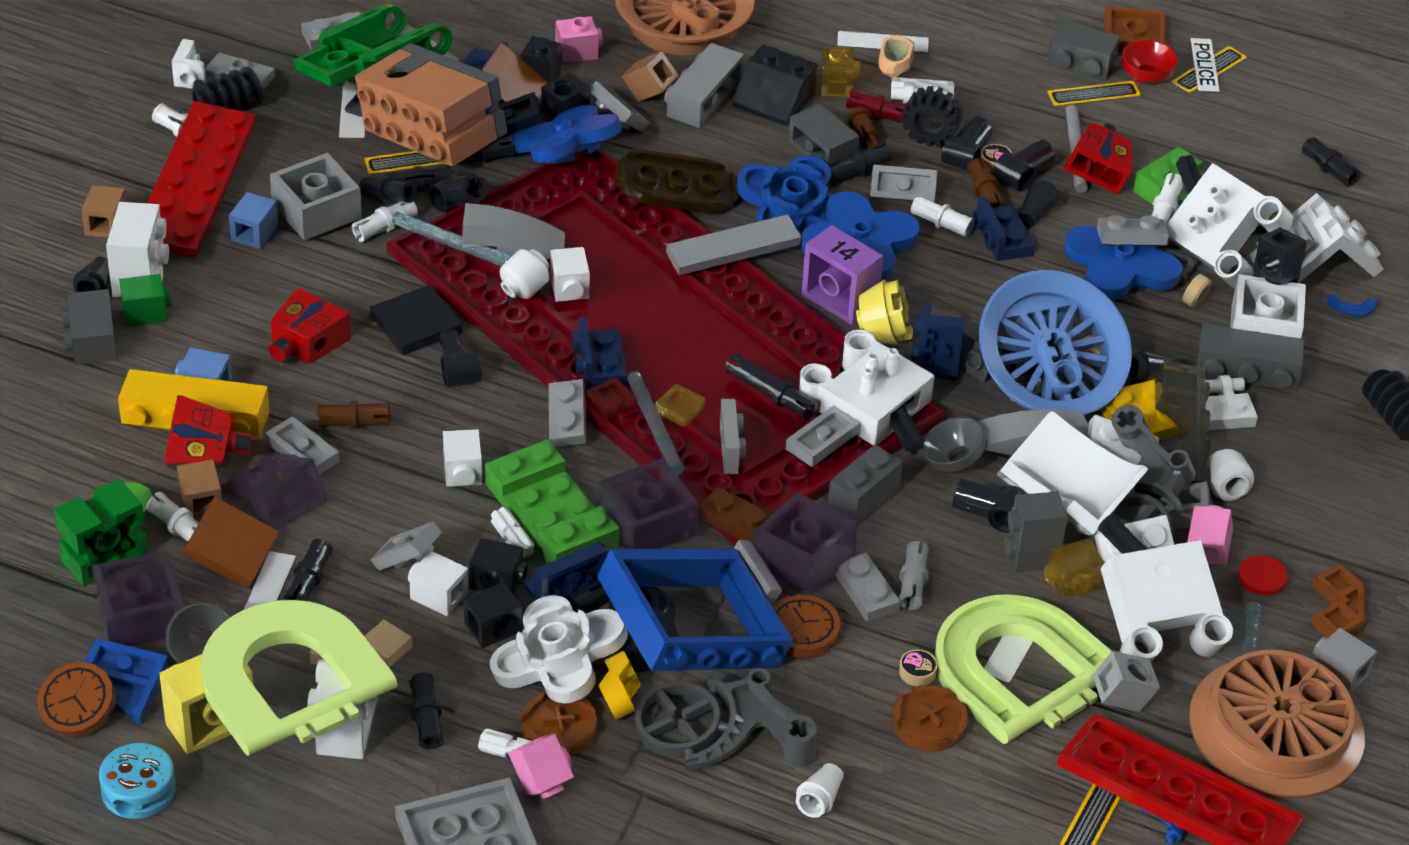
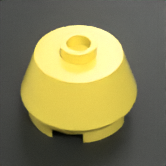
(885, 313)

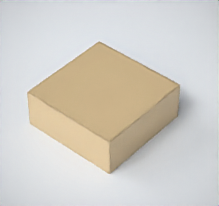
(389, 642)

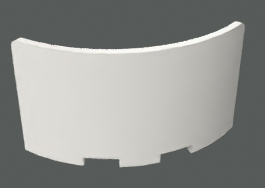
(1081, 471)

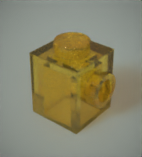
(838, 71)
(1074, 568)

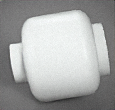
(524, 274)
(1229, 475)

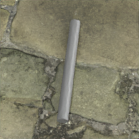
(1074, 136)

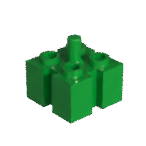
(100, 529)

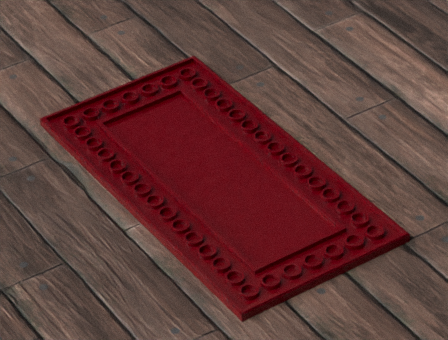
(667, 323)

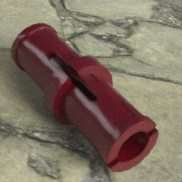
(877, 106)

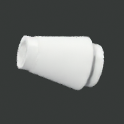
(819, 791)

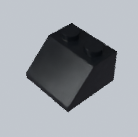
(775, 84)

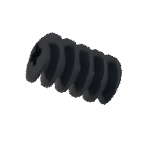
(229, 89)
(1390, 397)

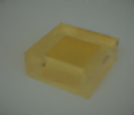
(680, 405)

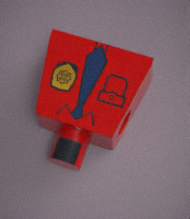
(1102, 157)
(308, 328)
(203, 434)

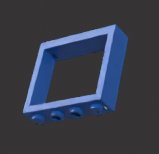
(630, 569)

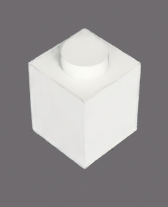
(569, 274)
(462, 458)
(438, 583)

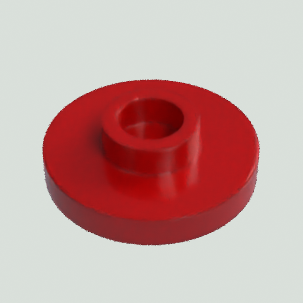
(1262, 575)

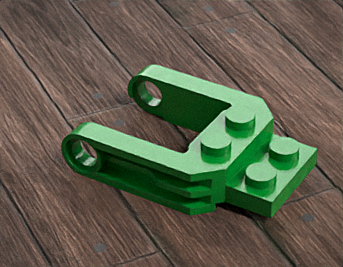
(348, 46)

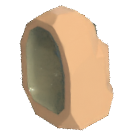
(896, 55)

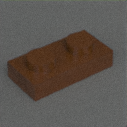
(732, 514)

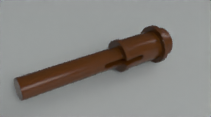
(861, 121)

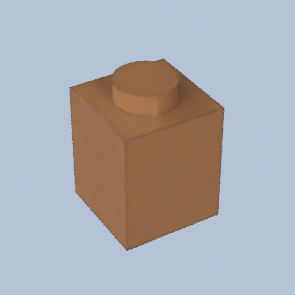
(650, 76)
(100, 209)
(198, 486)

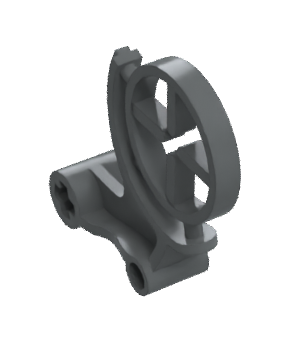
(1165, 471)
(749, 707)

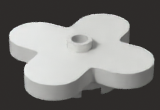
(558, 648)

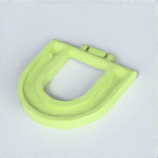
(1023, 617)
(293, 622)

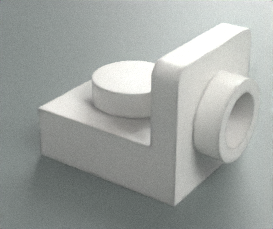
(187, 65)

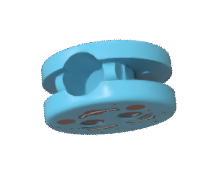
(137, 780)

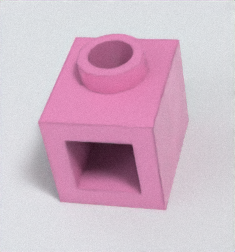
(578, 39)
(1214, 528)
(542, 766)

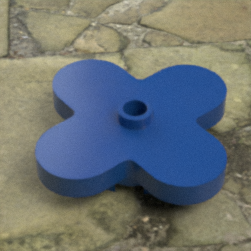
(566, 135)
(790, 190)
(879, 231)
(1121, 267)

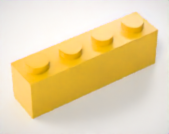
(151, 400)

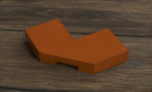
(1346, 598)

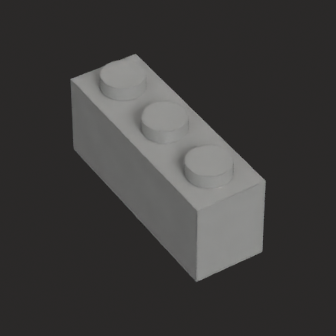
(704, 85)

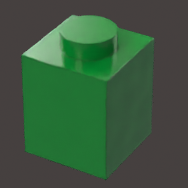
(144, 300)

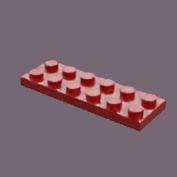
(199, 173)
(1175, 787)

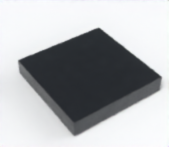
(415, 319)

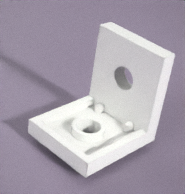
(1333, 231)

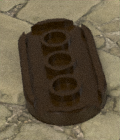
(677, 181)

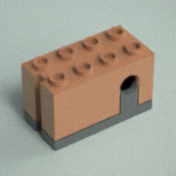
(431, 104)

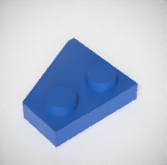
(132, 673)

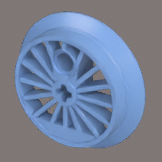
(1050, 347)

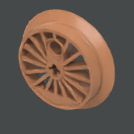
(703, 20)
(1303, 714)

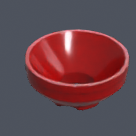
(1147, 56)

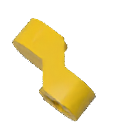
(619, 685)

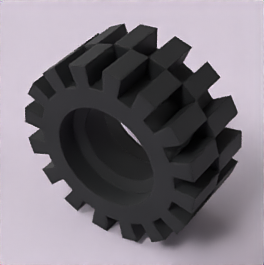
(935, 102)

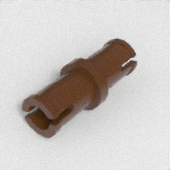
(985, 183)
(354, 414)

